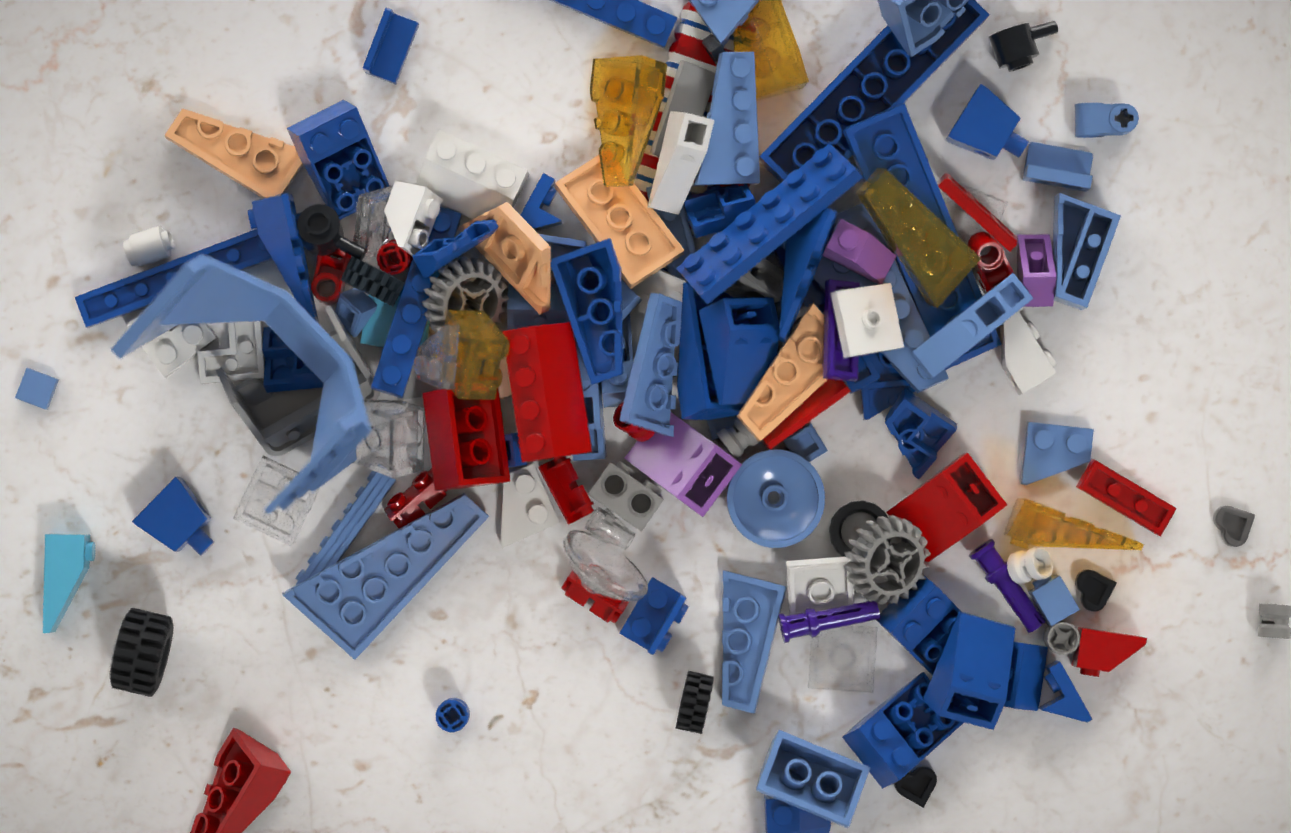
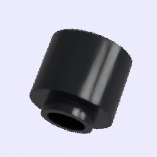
(1017, 45)
(323, 233)

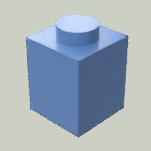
(1053, 599)

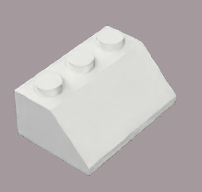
(469, 177)

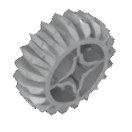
(482, 294)
(876, 557)

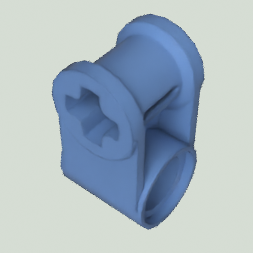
(1098, 119)

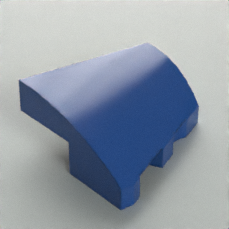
(716, 207)
(442, 251)
(283, 367)
(918, 430)

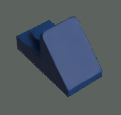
(542, 194)
(1069, 702)

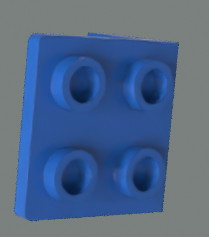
(654, 615)

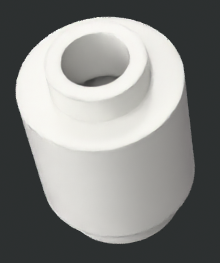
(149, 246)

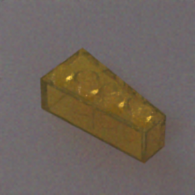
(924, 244)

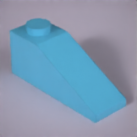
(65, 567)

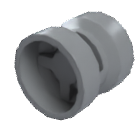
(737, 438)
(1274, 621)
(1067, 639)

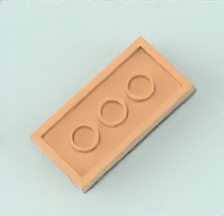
(622, 214)

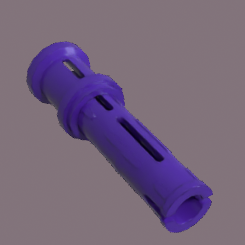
(997, 574)
(813, 622)

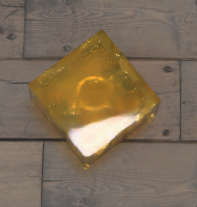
(478, 354)

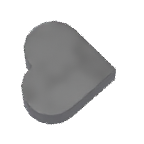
(1234, 525)

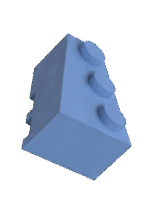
(1079, 248)

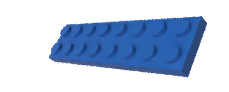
(892, 144)

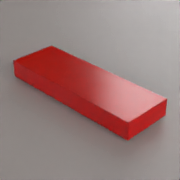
(978, 211)
(1126, 497)

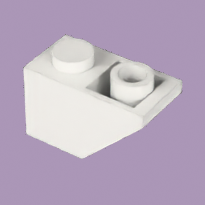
(411, 215)

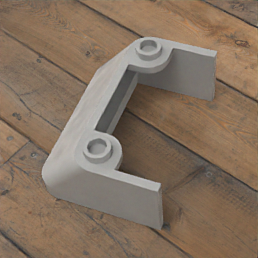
(290, 417)

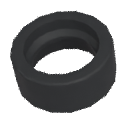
(841, 515)

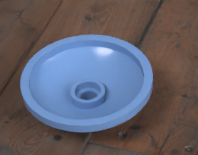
(799, 501)

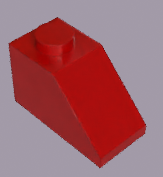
(1104, 650)

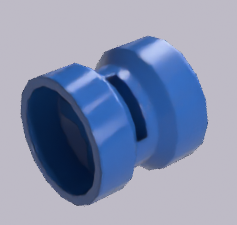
(456, 711)

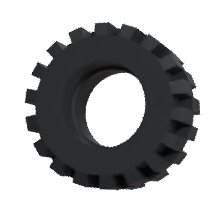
(141, 652)

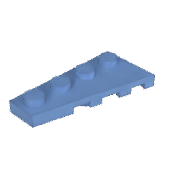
(734, 138)
(651, 378)
(747, 636)

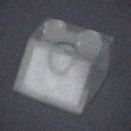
(395, 438)

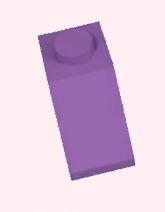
(859, 252)
(1036, 268)

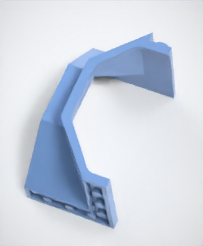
(218, 294)

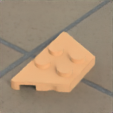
(518, 255)

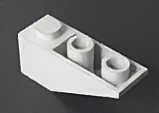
(679, 160)
(1022, 355)

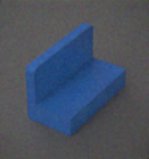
(390, 46)
(1026, 676)

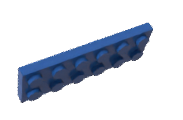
(769, 223)

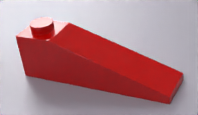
(243, 786)

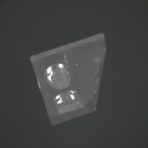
(372, 225)
(438, 358)

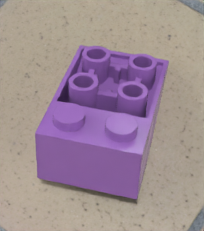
(685, 465)

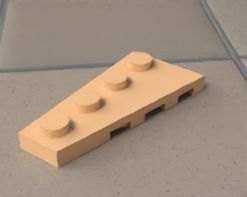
(247, 158)
(790, 377)

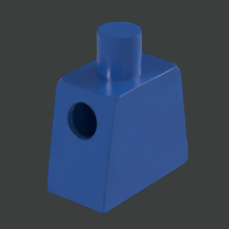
(987, 126)
(176, 518)

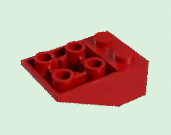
(950, 504)

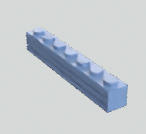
(349, 527)

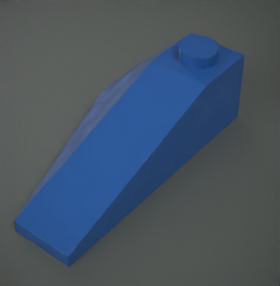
(593, 300)

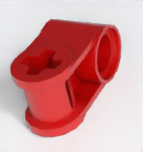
(994, 265)
(330, 269)

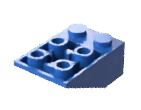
(338, 156)
(740, 344)
(921, 622)
(973, 672)
(899, 733)

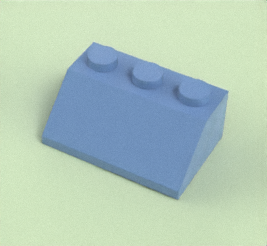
(812, 778)

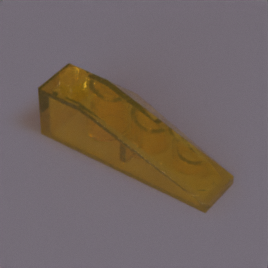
(775, 49)
(627, 104)
(1046, 527)

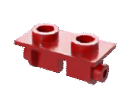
(570, 497)
(404, 506)
(603, 607)

